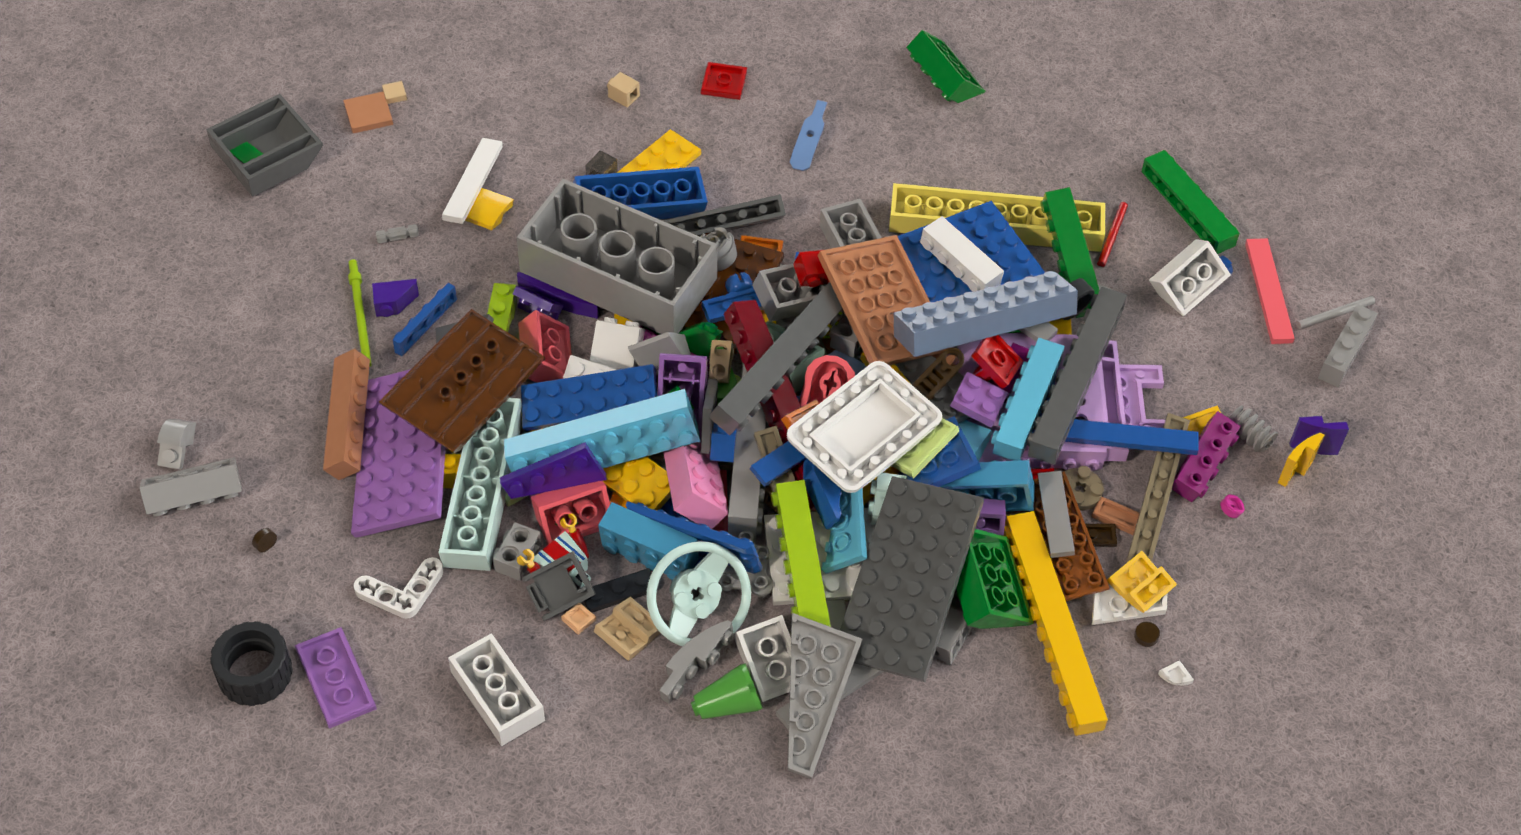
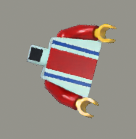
(558, 548)

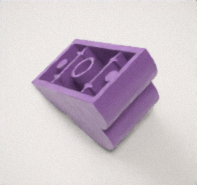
(688, 373)

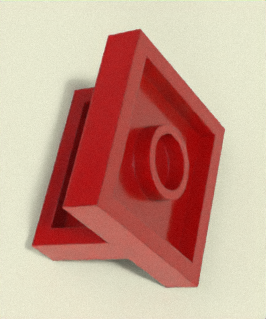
(996, 361)

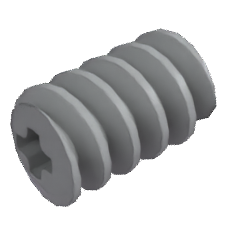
(1253, 431)

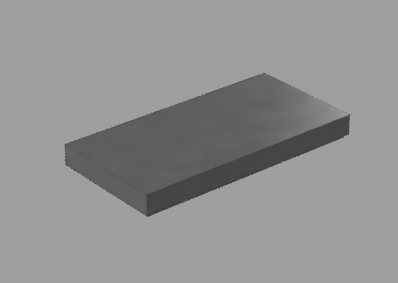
(707, 424)

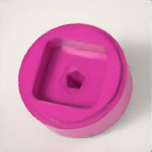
(1232, 506)

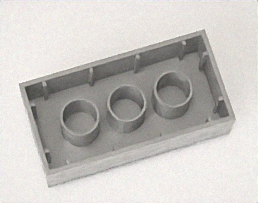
(617, 258)

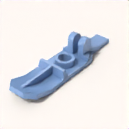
(806, 146)

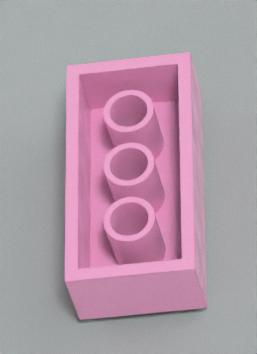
(695, 485)

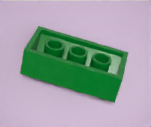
(943, 68)

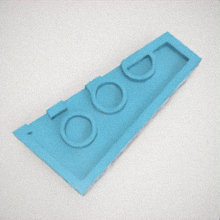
(847, 535)

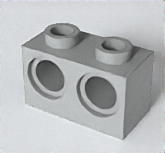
(843, 337)
(512, 549)

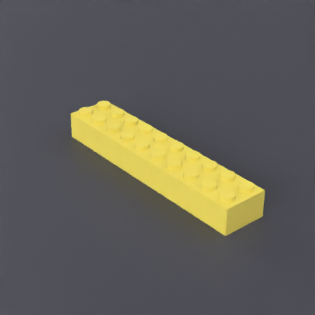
(921, 205)

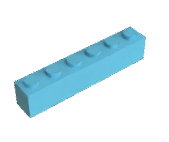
(1027, 400)

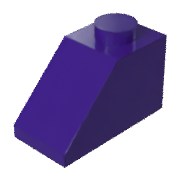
(393, 296)

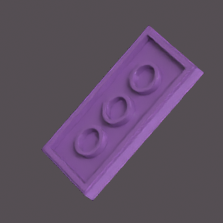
(335, 677)

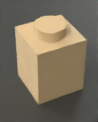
(623, 89)

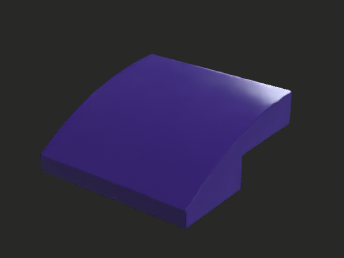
(1333, 434)

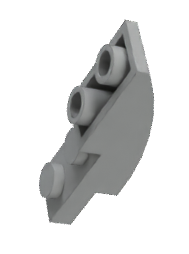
(700, 652)

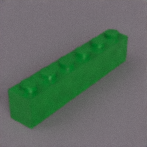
(1190, 201)
(1068, 238)

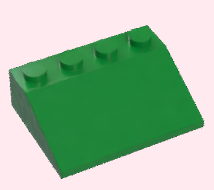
(991, 585)

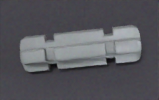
(397, 233)

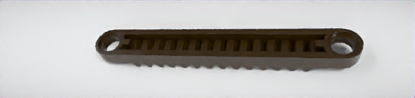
(938, 374)

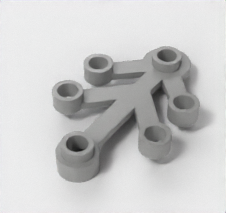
(761, 576)

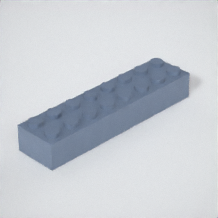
(984, 313)

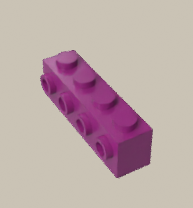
(1198, 469)

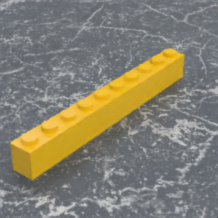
(1055, 625)

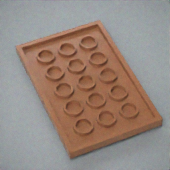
(871, 285)

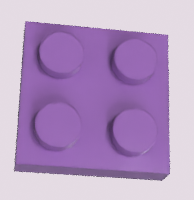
(979, 399)

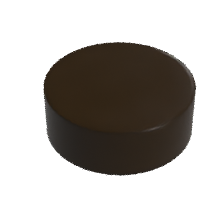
(264, 540)
(1147, 634)

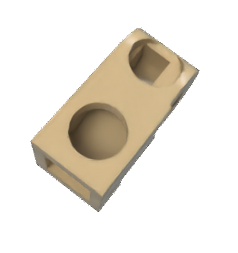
(721, 360)

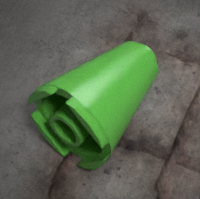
(728, 695)

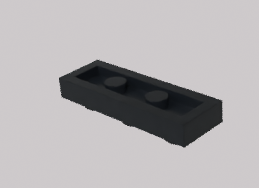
(618, 590)

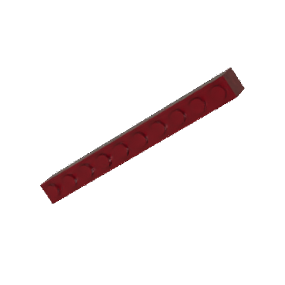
(752, 342)

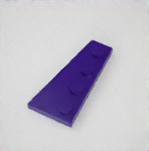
(559, 471)

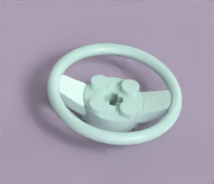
(706, 577)

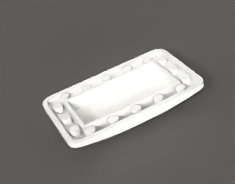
(864, 426)

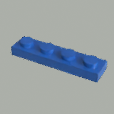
(424, 319)

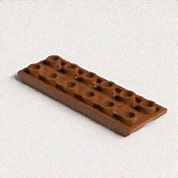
(1077, 573)

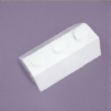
(1190, 276)

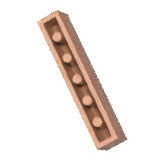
(346, 414)

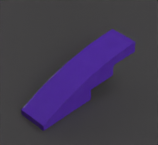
(570, 302)

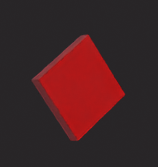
(724, 80)

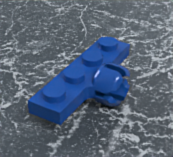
(737, 291)

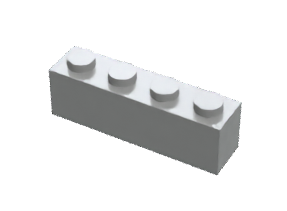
(1347, 345)

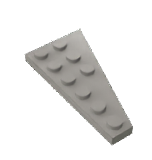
(818, 676)

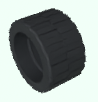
(258, 687)

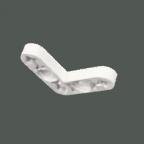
(406, 596)

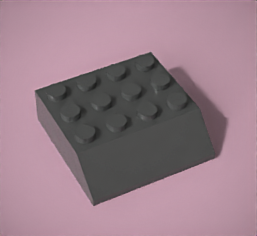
(276, 132)

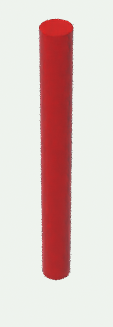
(1112, 234)

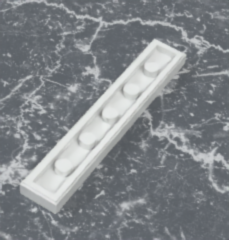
(472, 181)

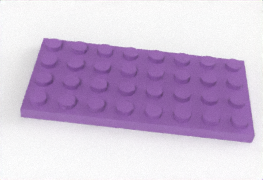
(398, 469)

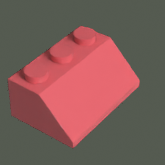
(549, 339)
(585, 501)

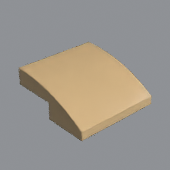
(627, 629)

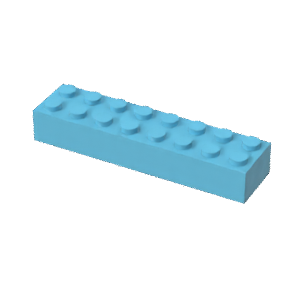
(613, 434)

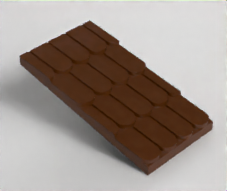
(462, 381)

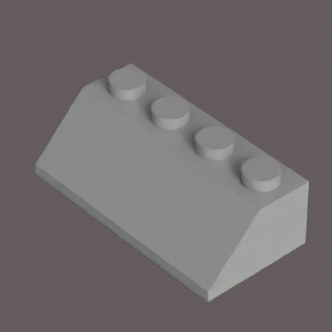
(190, 486)

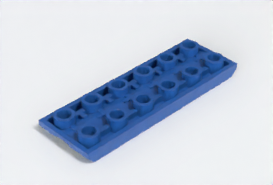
(741, 548)

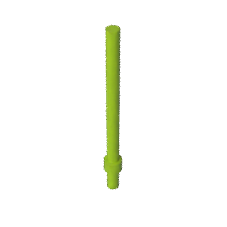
(355, 281)

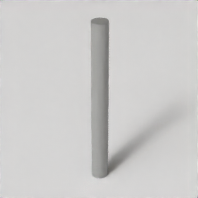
(1334, 312)

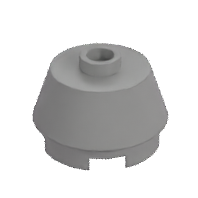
(726, 247)

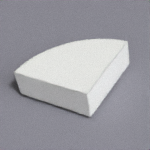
(1176, 673)

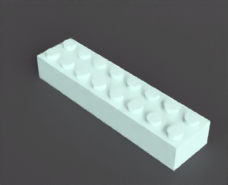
(477, 493)

